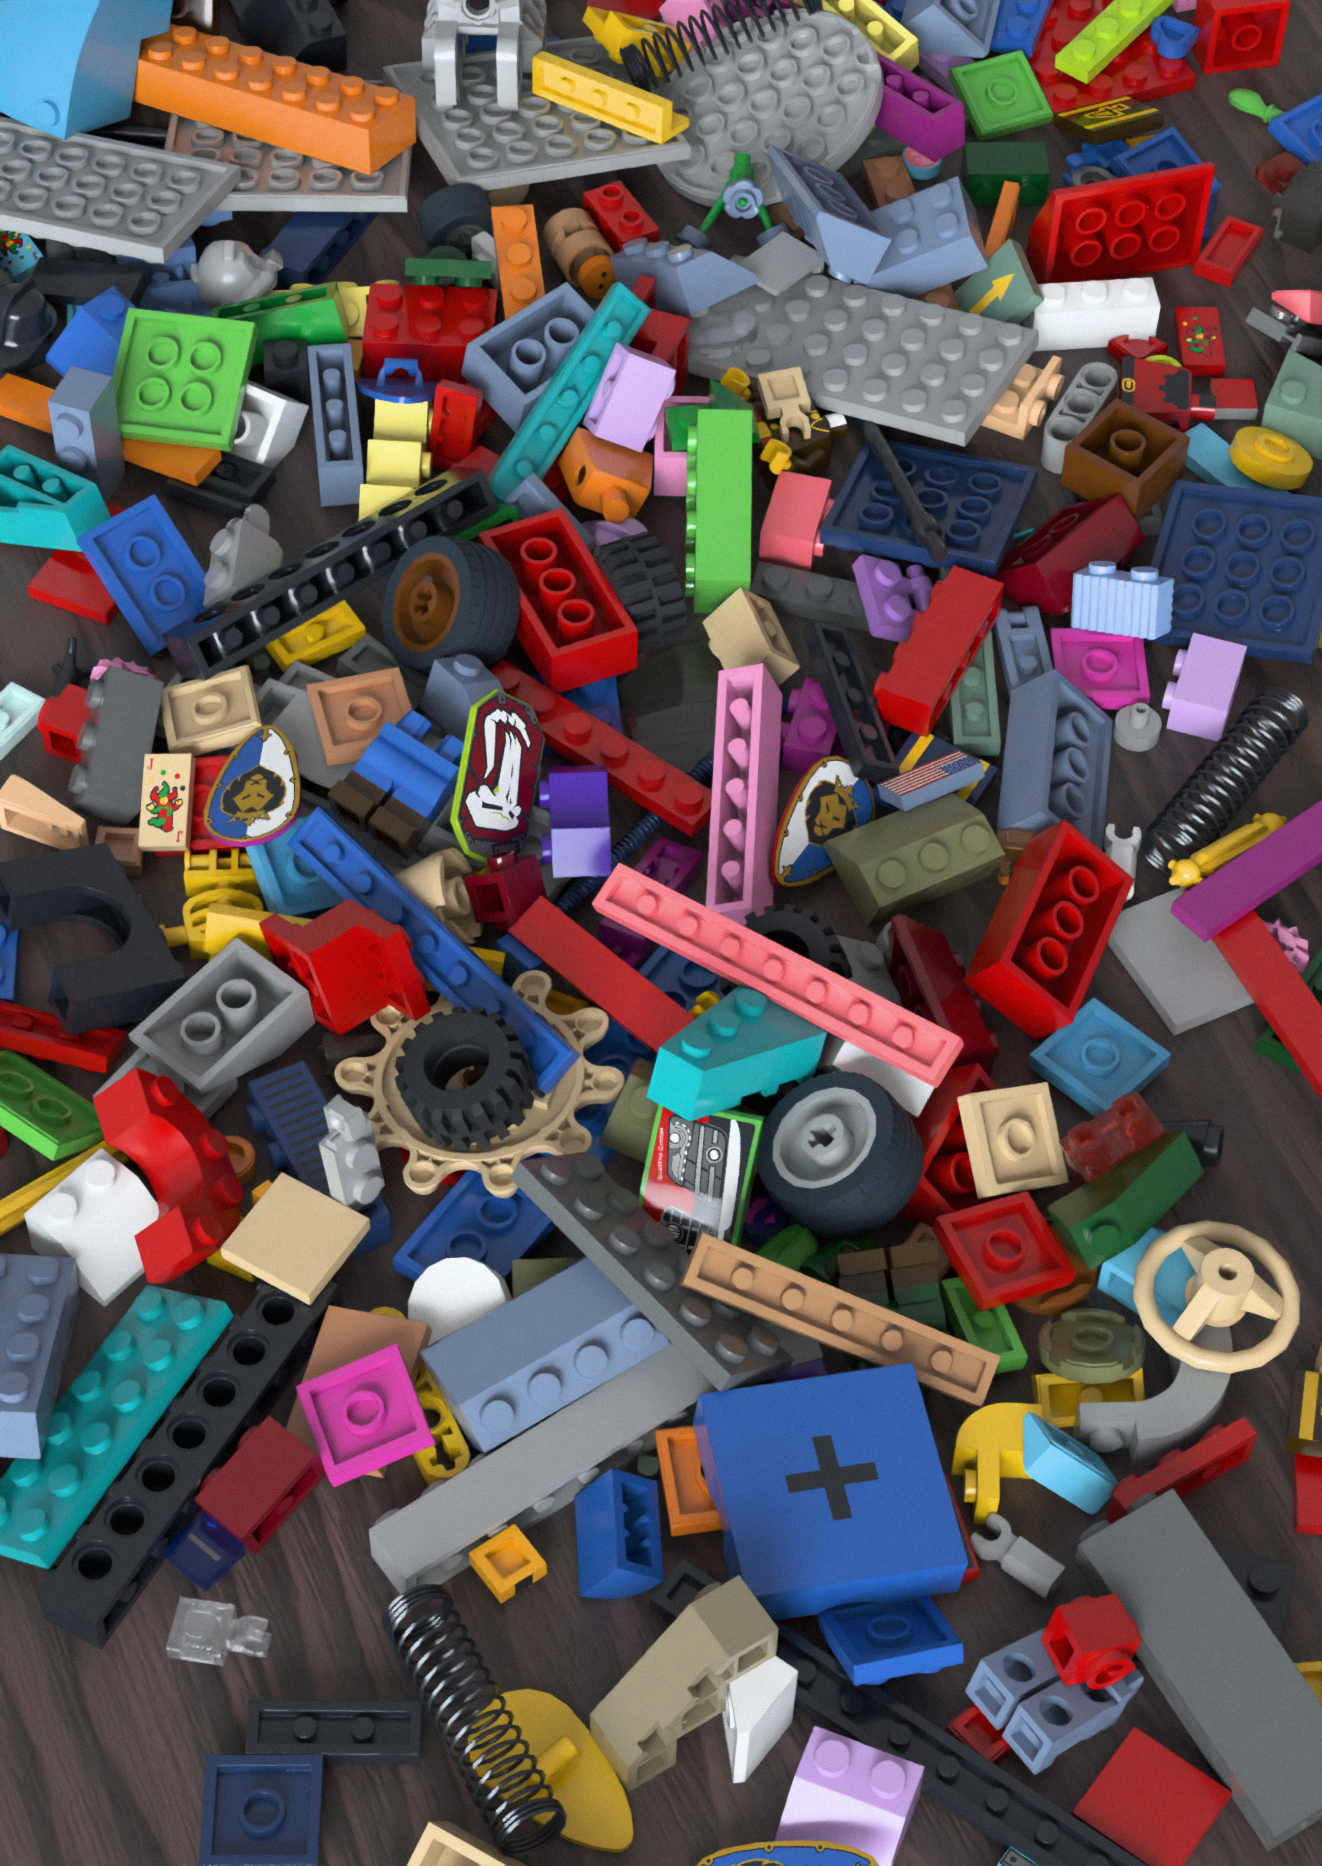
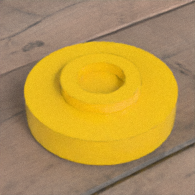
(1270, 458)

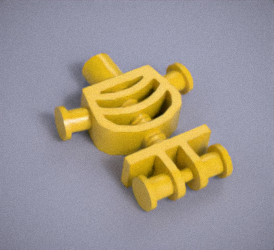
(212, 881)

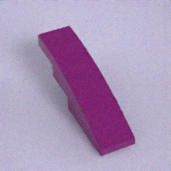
(668, 865)

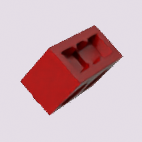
(619, 215)

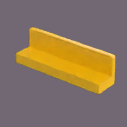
(605, 98)

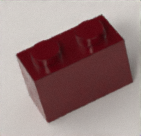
(260, 1484)

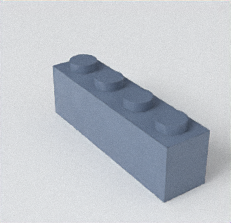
(335, 424)

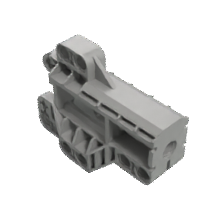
(520, 36)

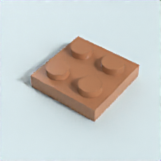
(354, 710)

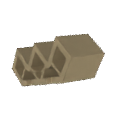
(682, 1680)

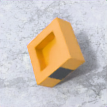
(507, 1563)

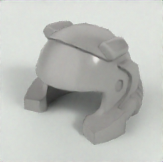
(234, 273)

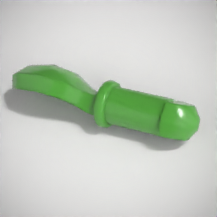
(1251, 103)

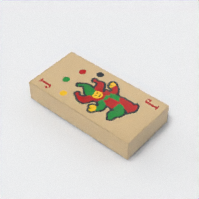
(167, 802)

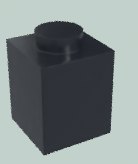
(288, 369)

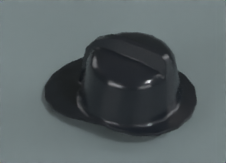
(24, 321)

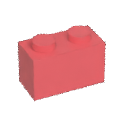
(794, 521)

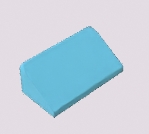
(1065, 1465)

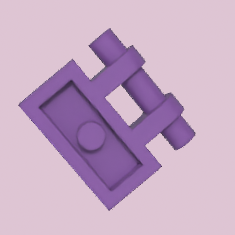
(888, 596)

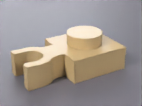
(786, 398)

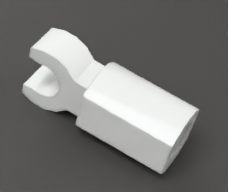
(1123, 851)

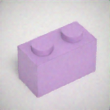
(630, 397)
(1205, 686)

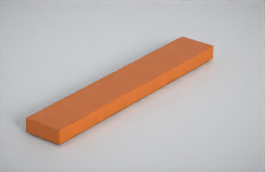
(28, 404)

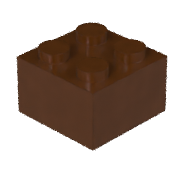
(1125, 455)

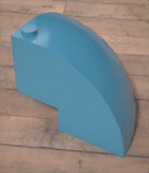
(73, 60)

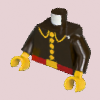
(797, 455)

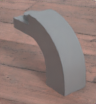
(1163, 1422)

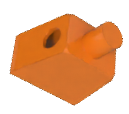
(606, 475)

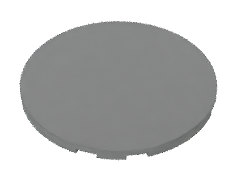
(797, 89)

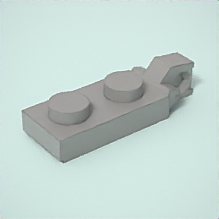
(350, 1155)

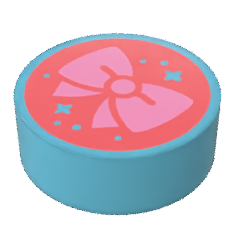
(919, 166)

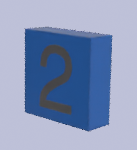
(516, 960)

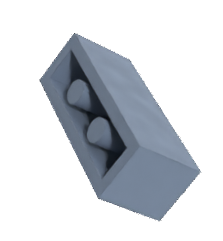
(88, 429)

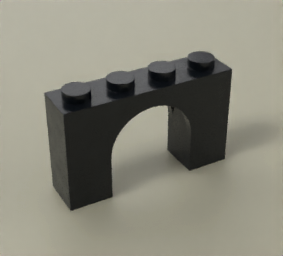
(93, 890)

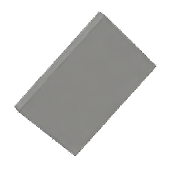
(1173, 967)

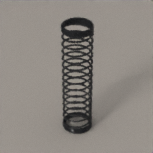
(634, 66)
(1269, 726)
(523, 1809)

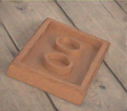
(349, 1337)

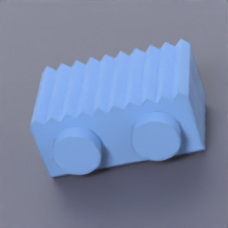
(1122, 601)

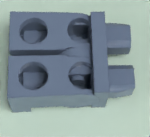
(1041, 1714)

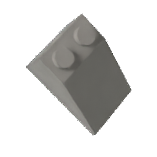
(226, 1019)

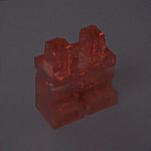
(1110, 1138)

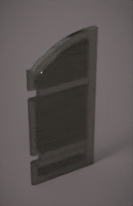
(674, 705)

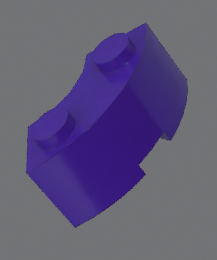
(578, 821)

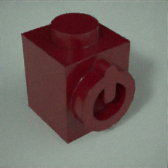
(505, 888)

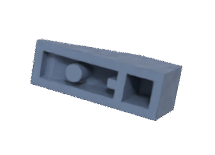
(453, 688)

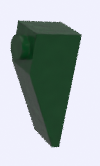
(1126, 1200)

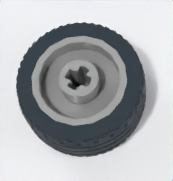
(840, 1155)

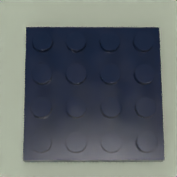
(968, 495)
(1243, 569)

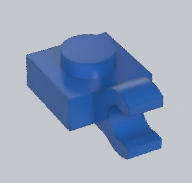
(1091, 155)

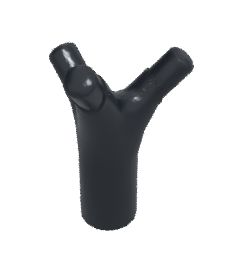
(69, 671)

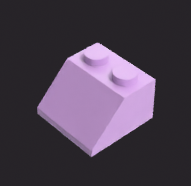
(851, 1796)

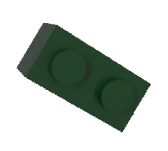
(991, 163)

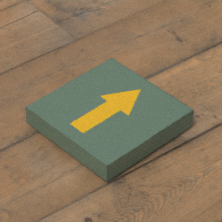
(1004, 290)

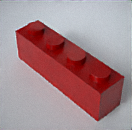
(938, 651)

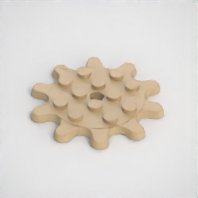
(547, 1125)

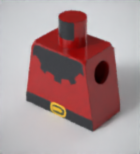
(1163, 393)

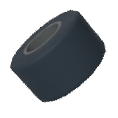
(455, 216)

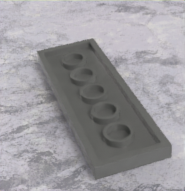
(648, 1269)

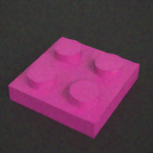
(1102, 666)
(365, 1415)

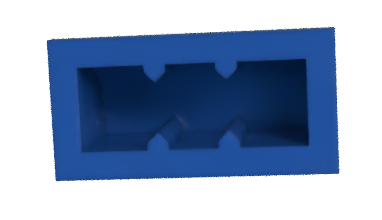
(618, 1536)

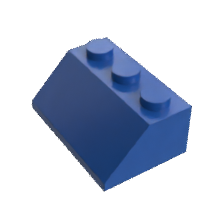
(92, 335)

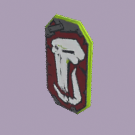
(497, 776)

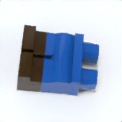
(399, 784)

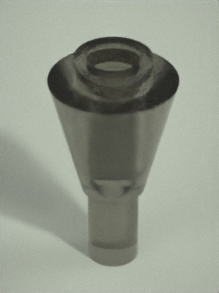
(340, 1047)

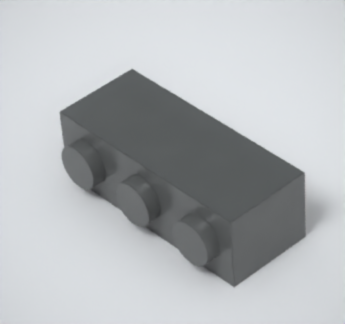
(114, 745)

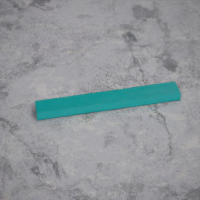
(568, 392)

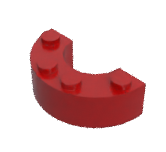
(184, 1165)

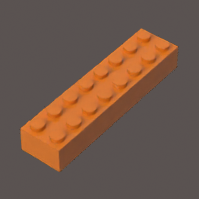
(274, 99)

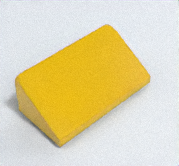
(1062, 1396)

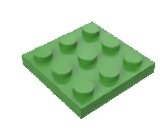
(182, 377)

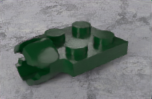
(446, 268)

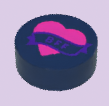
(763, 1219)

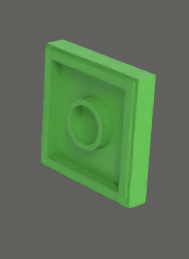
(1000, 95)

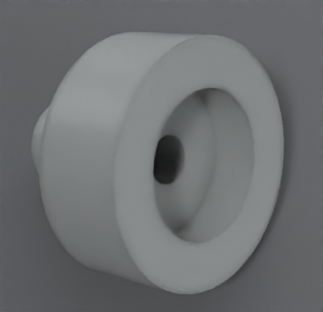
(1137, 727)

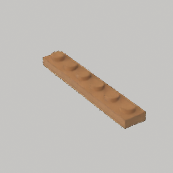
(838, 1319)

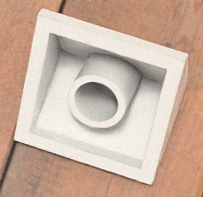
(758, 1714)

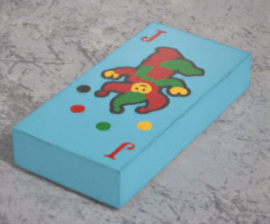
(18, 254)

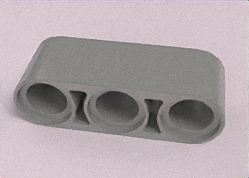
(1084, 400)

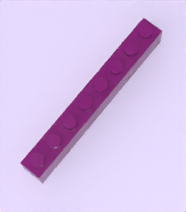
(910, 106)

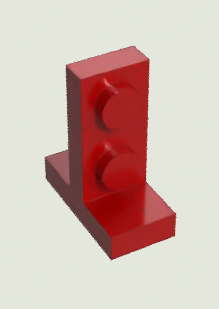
(457, 422)

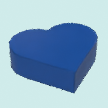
(1173, 36)

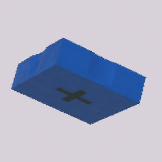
(830, 1491)

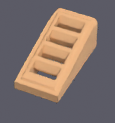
(39, 817)

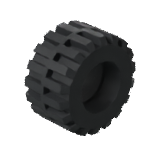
(646, 587)
(800, 934)
(447, 1048)

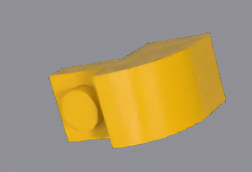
(988, 1449)

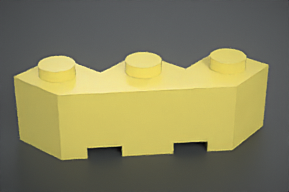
(397, 454)

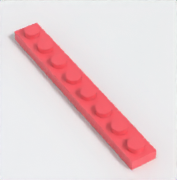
(779, 975)

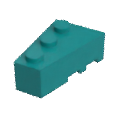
(45, 503)
(733, 1052)

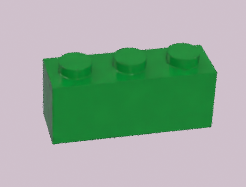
(298, 314)

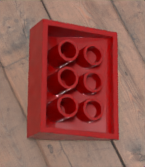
(1121, 226)

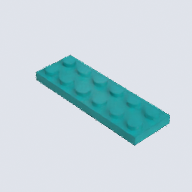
(105, 1420)

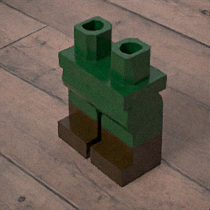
(894, 1278)

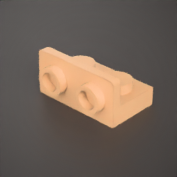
(1026, 399)

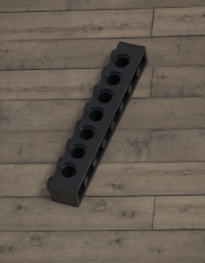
(327, 573)
(98, 1606)

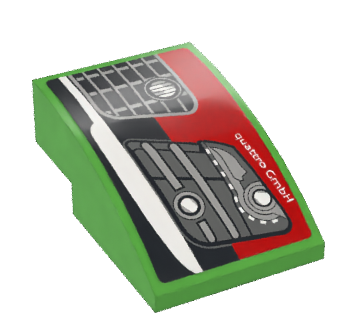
(701, 1174)

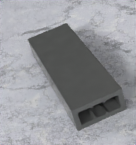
(1214, 1661)

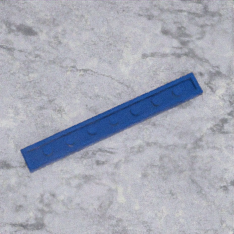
(436, 949)

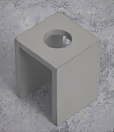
(782, 263)

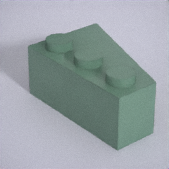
(1296, 403)

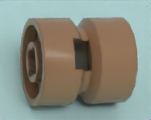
(572, 240)

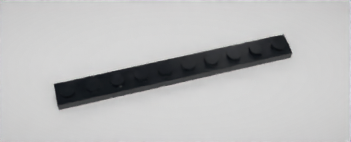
(952, 1771)

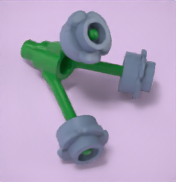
(741, 199)

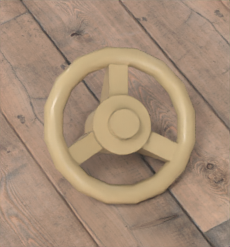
(1219, 1294)

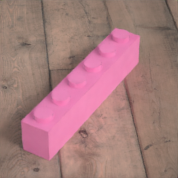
(744, 792)

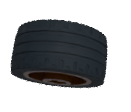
(450, 602)

